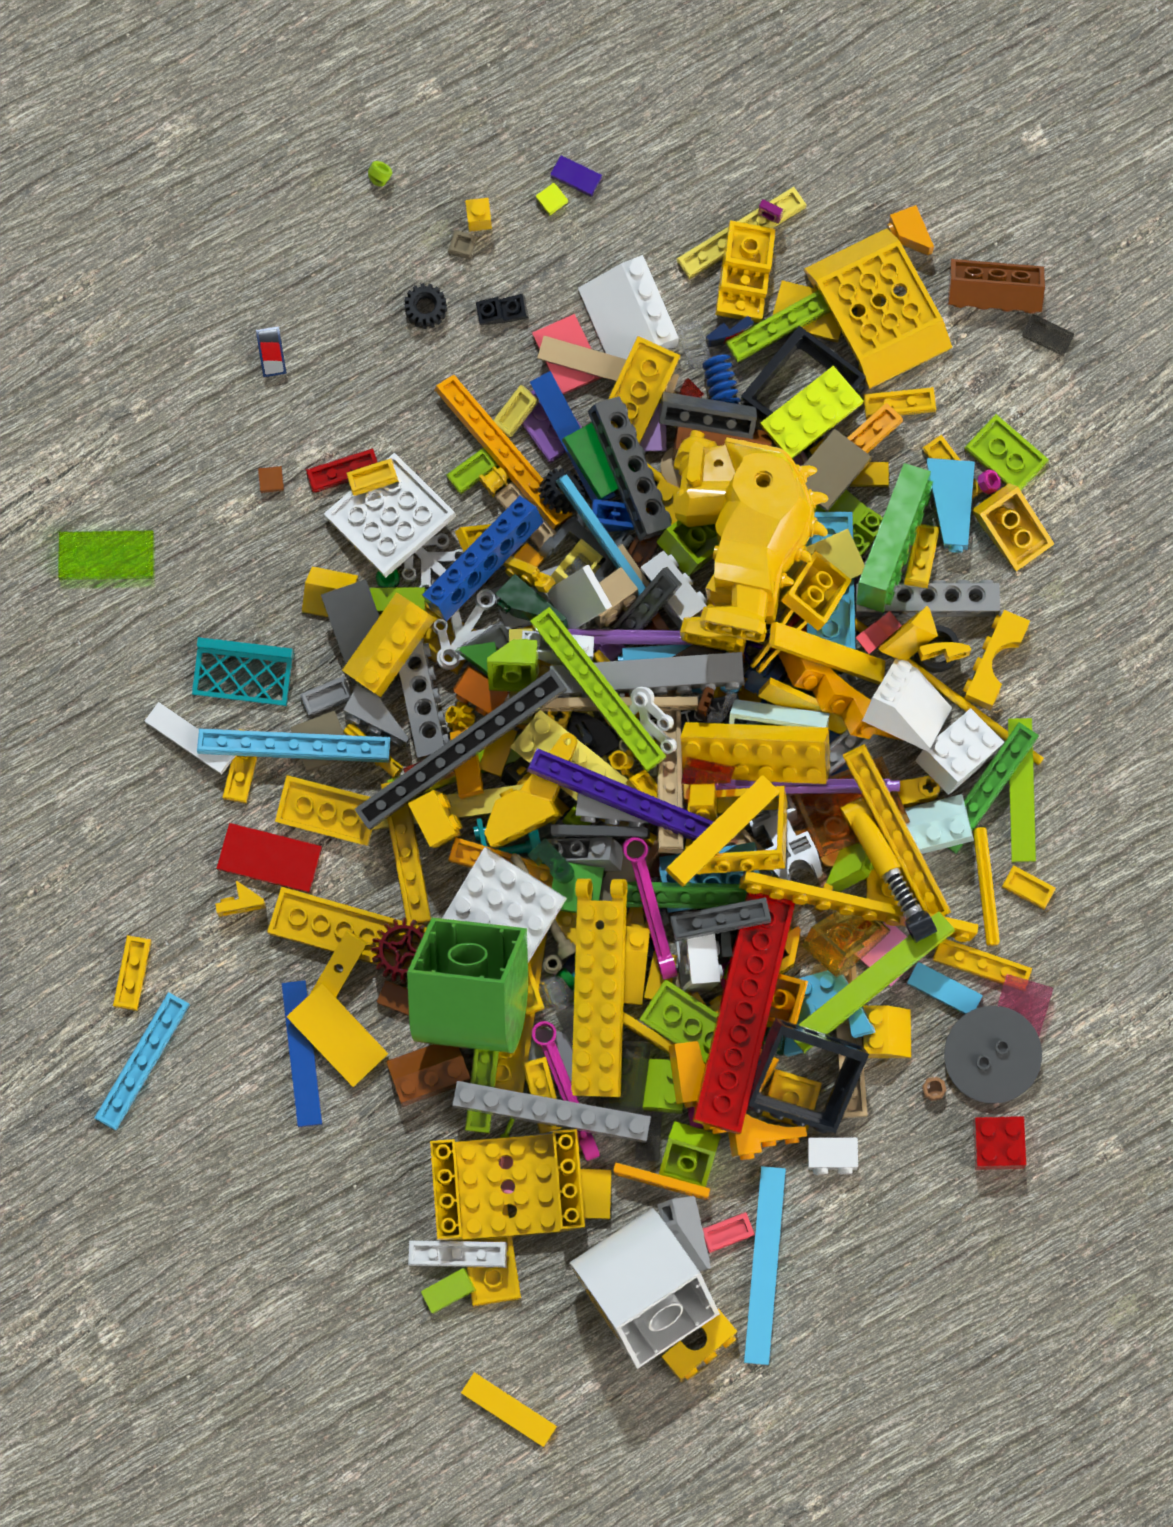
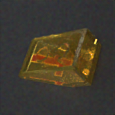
(843, 941)

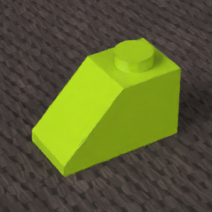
(849, 868)

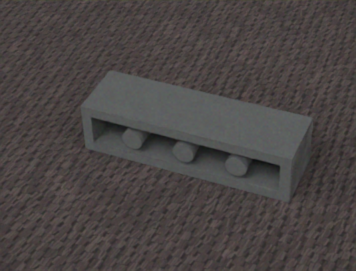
(707, 415)

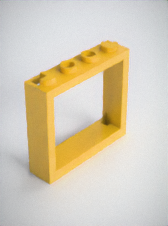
(750, 859)

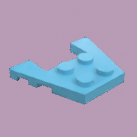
(819, 990)

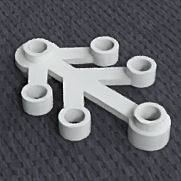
(430, 561)
(462, 632)
(644, 708)

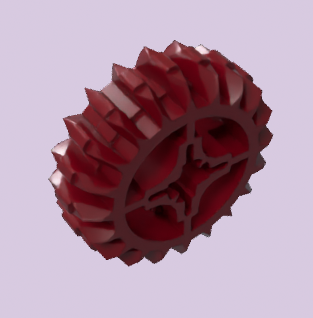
(393, 946)

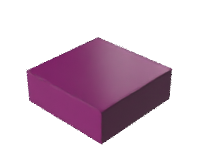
(770, 211)

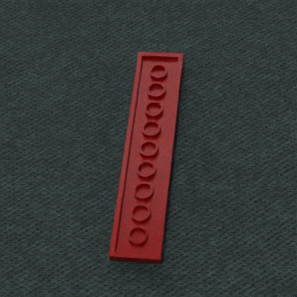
(743, 1019)

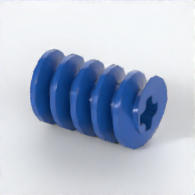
(718, 379)

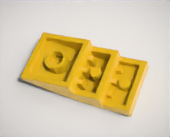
(745, 271)

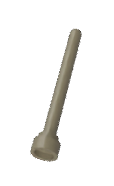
(564, 946)

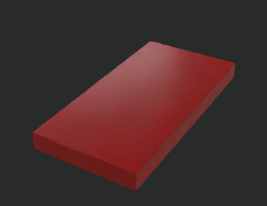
(269, 858)

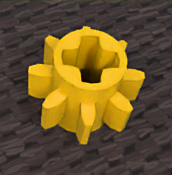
(459, 716)

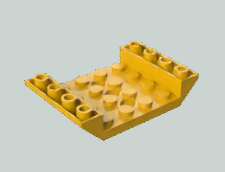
(888, 336)
(470, 1182)

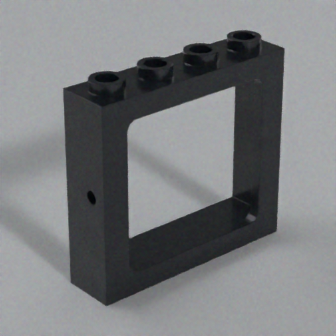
(817, 350)
(841, 1093)

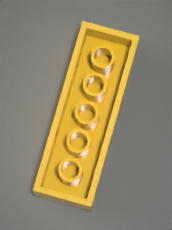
(773, 751)

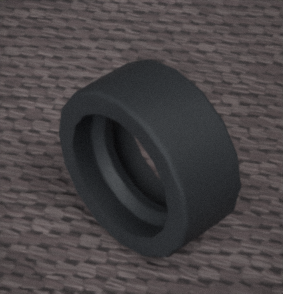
(936, 667)

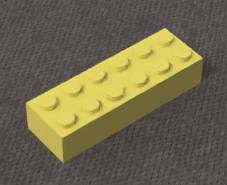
(544, 733)

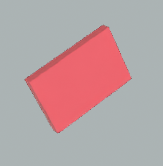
(571, 332)

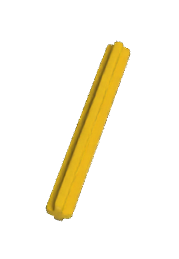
(986, 886)

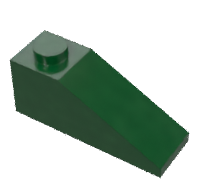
(523, 601)

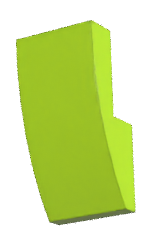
(866, 530)

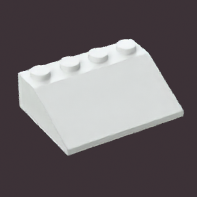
(627, 305)
(908, 706)

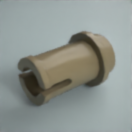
(552, 959)

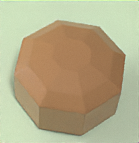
(934, 1088)

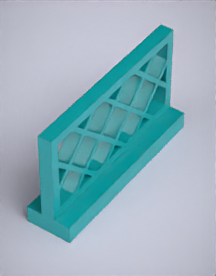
(243, 650)

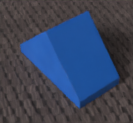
(612, 515)

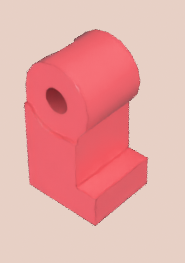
(878, 632)

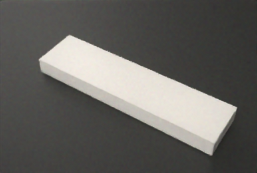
(184, 735)
(457, 1254)

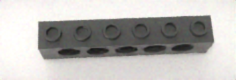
(627, 480)

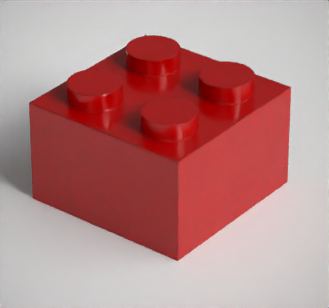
(999, 1143)

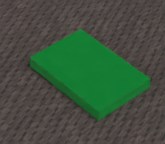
(591, 460)

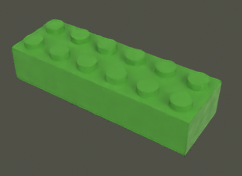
(894, 538)

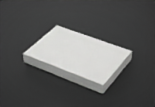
(579, 597)

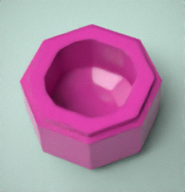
(989, 481)

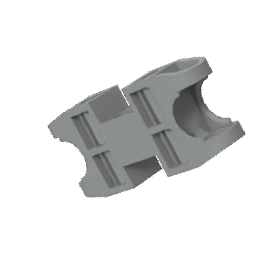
(799, 849)

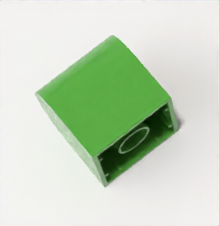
(469, 985)

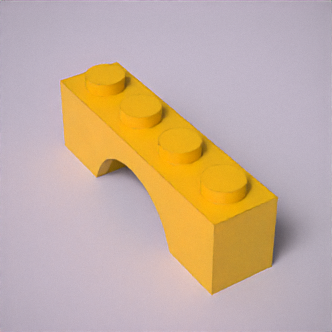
(1007, 634)

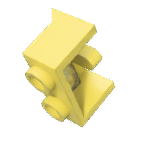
(578, 558)

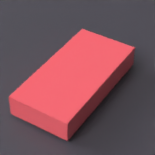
(728, 1232)

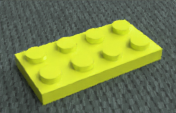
(811, 412)

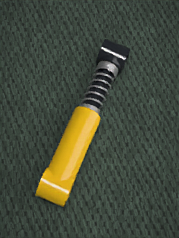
(887, 867)

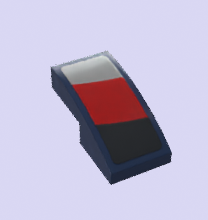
(723, 333)
(271, 351)

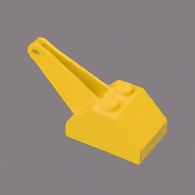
(812, 596)
(531, 806)

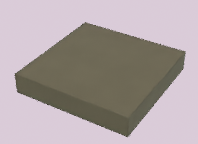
(323, 724)

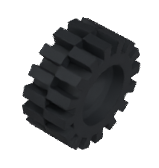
(425, 319)
(553, 495)

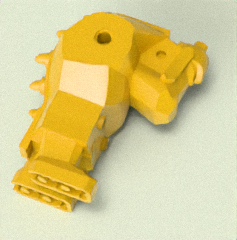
(761, 528)

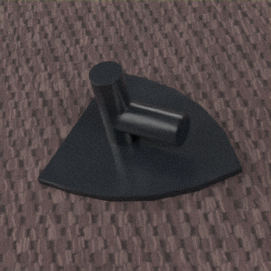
(592, 733)

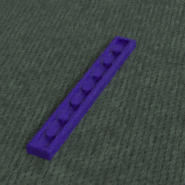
(617, 795)

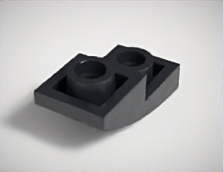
(502, 310)

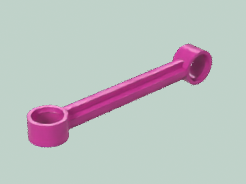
(642, 876)
(563, 1084)

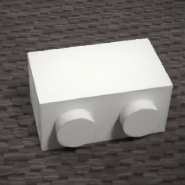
(832, 1154)

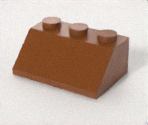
(427, 1072)

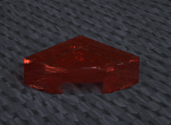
(690, 389)

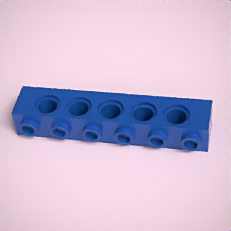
(483, 558)

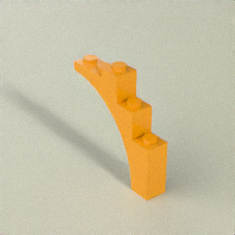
(832, 694)
(687, 1077)

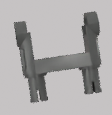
(575, 529)

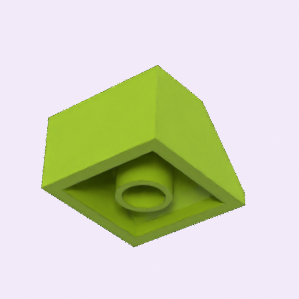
(513, 666)
(689, 1154)

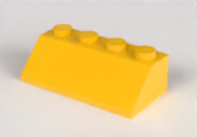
(388, 644)

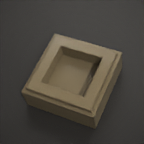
(462, 244)

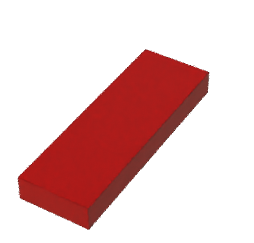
(335, 472)

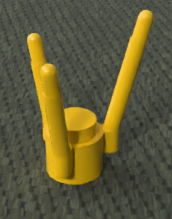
(622, 761)

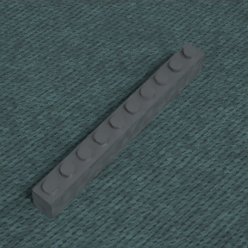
(460, 749)

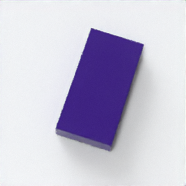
(576, 176)

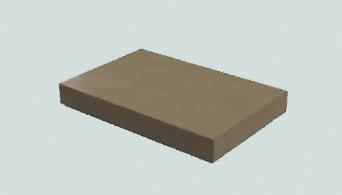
(837, 466)

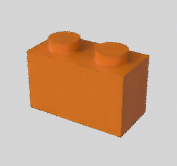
(474, 688)

